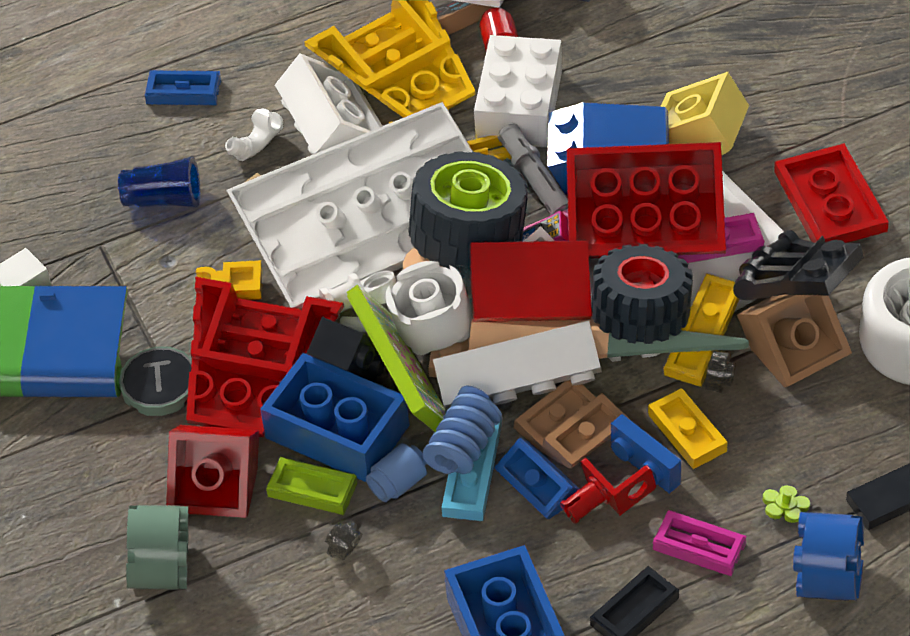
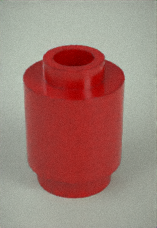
(496, 22)

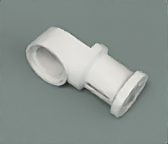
(374, 285)

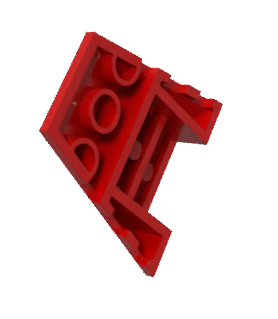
(244, 352)

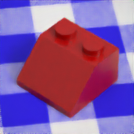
(212, 469)

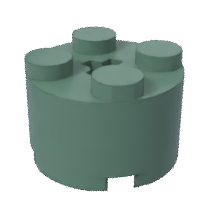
(157, 547)

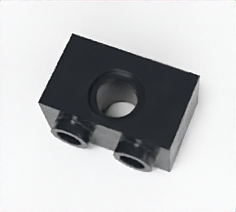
(346, 350)

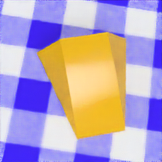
(399, 59)

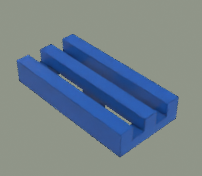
(189, 87)

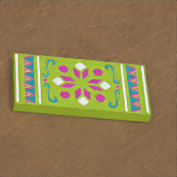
(398, 358)

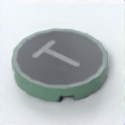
(156, 380)

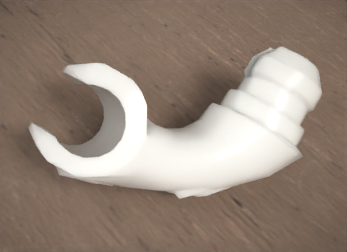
(266, 127)

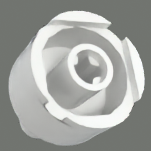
(430, 307)

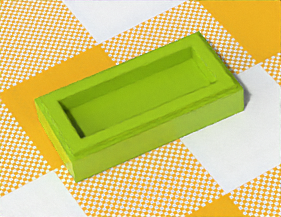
(312, 486)

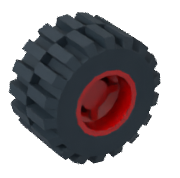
(641, 293)

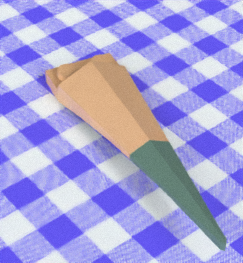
(490, 333)

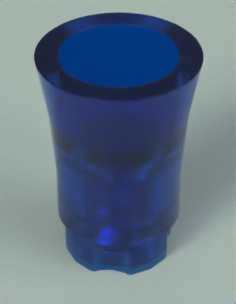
(161, 184)

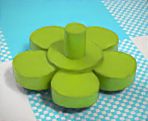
(785, 503)

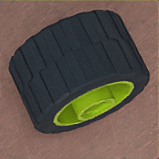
(465, 201)

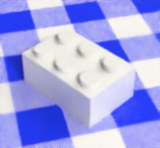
(518, 87)

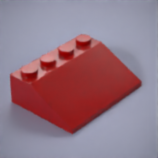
(647, 196)

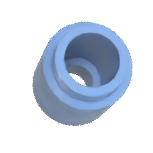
(397, 472)

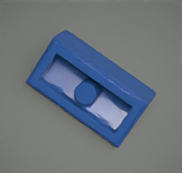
(535, 478)

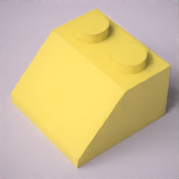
(706, 112)

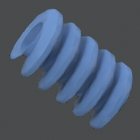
(462, 432)

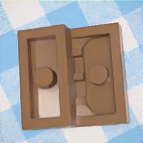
(568, 423)

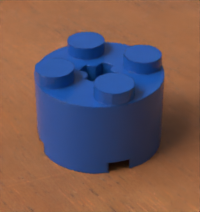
(829, 556)

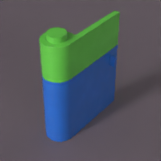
(61, 340)

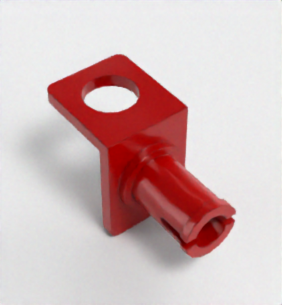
(600, 491)

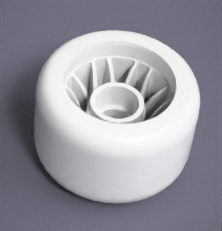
(886, 321)

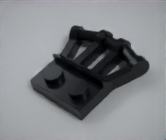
(796, 267)

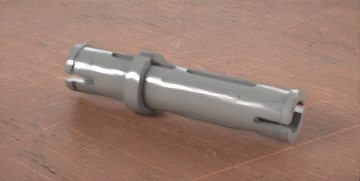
(527, 160)

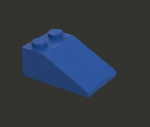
(602, 126)

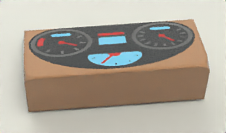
(459, 15)

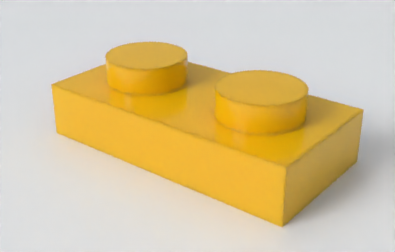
(687, 428)

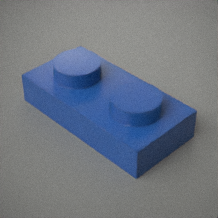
(640, 449)

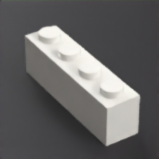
(521, 364)

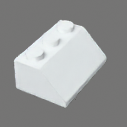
(324, 104)

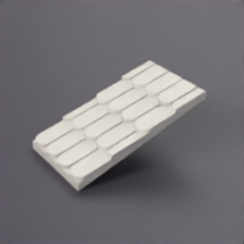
(344, 204)

